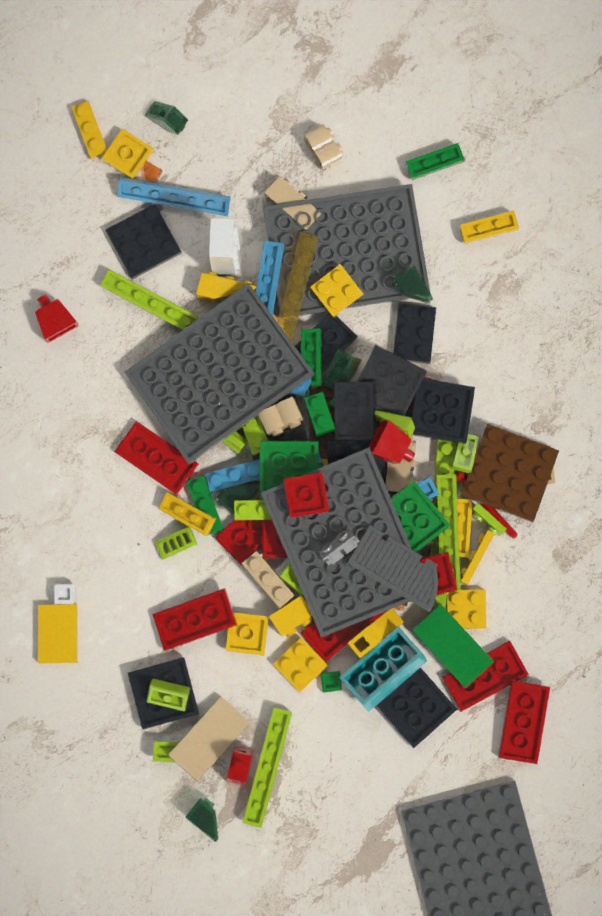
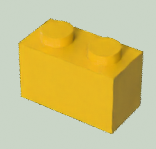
(292, 616)

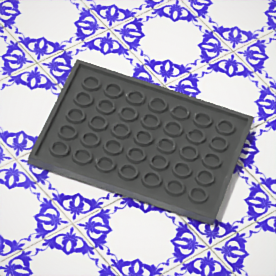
(365, 231)
(219, 373)
(356, 499)
(476, 855)

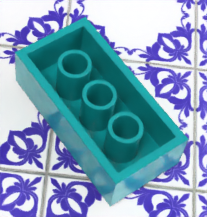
(383, 669)

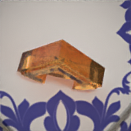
(152, 172)

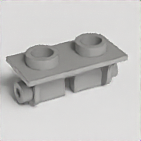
(331, 551)

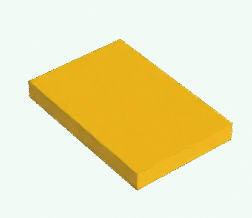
(58, 633)

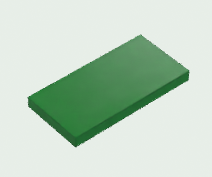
(453, 645)

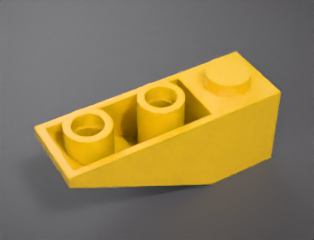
(218, 289)
(375, 633)

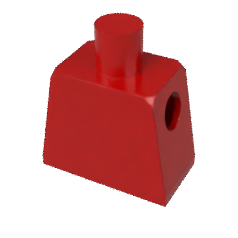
(54, 318)
(391, 444)
(239, 766)

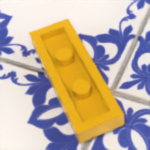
(89, 129)
(489, 227)
(187, 513)
(464, 526)
(475, 557)

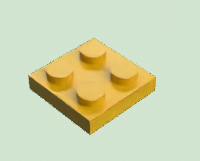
(127, 154)
(336, 290)
(468, 608)
(249, 635)
(300, 664)

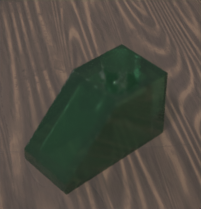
(167, 117)
(412, 285)
(341, 368)
(243, 492)
(205, 818)

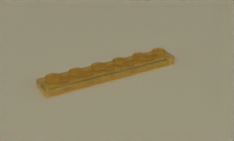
(297, 283)

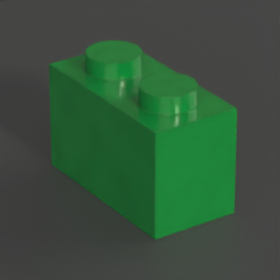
(319, 414)

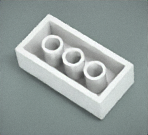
(224, 247)

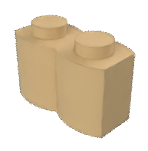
(323, 146)
(281, 416)

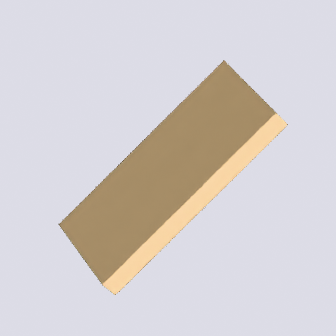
(209, 739)

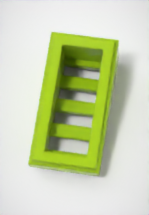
(402, 422)
(188, 531)

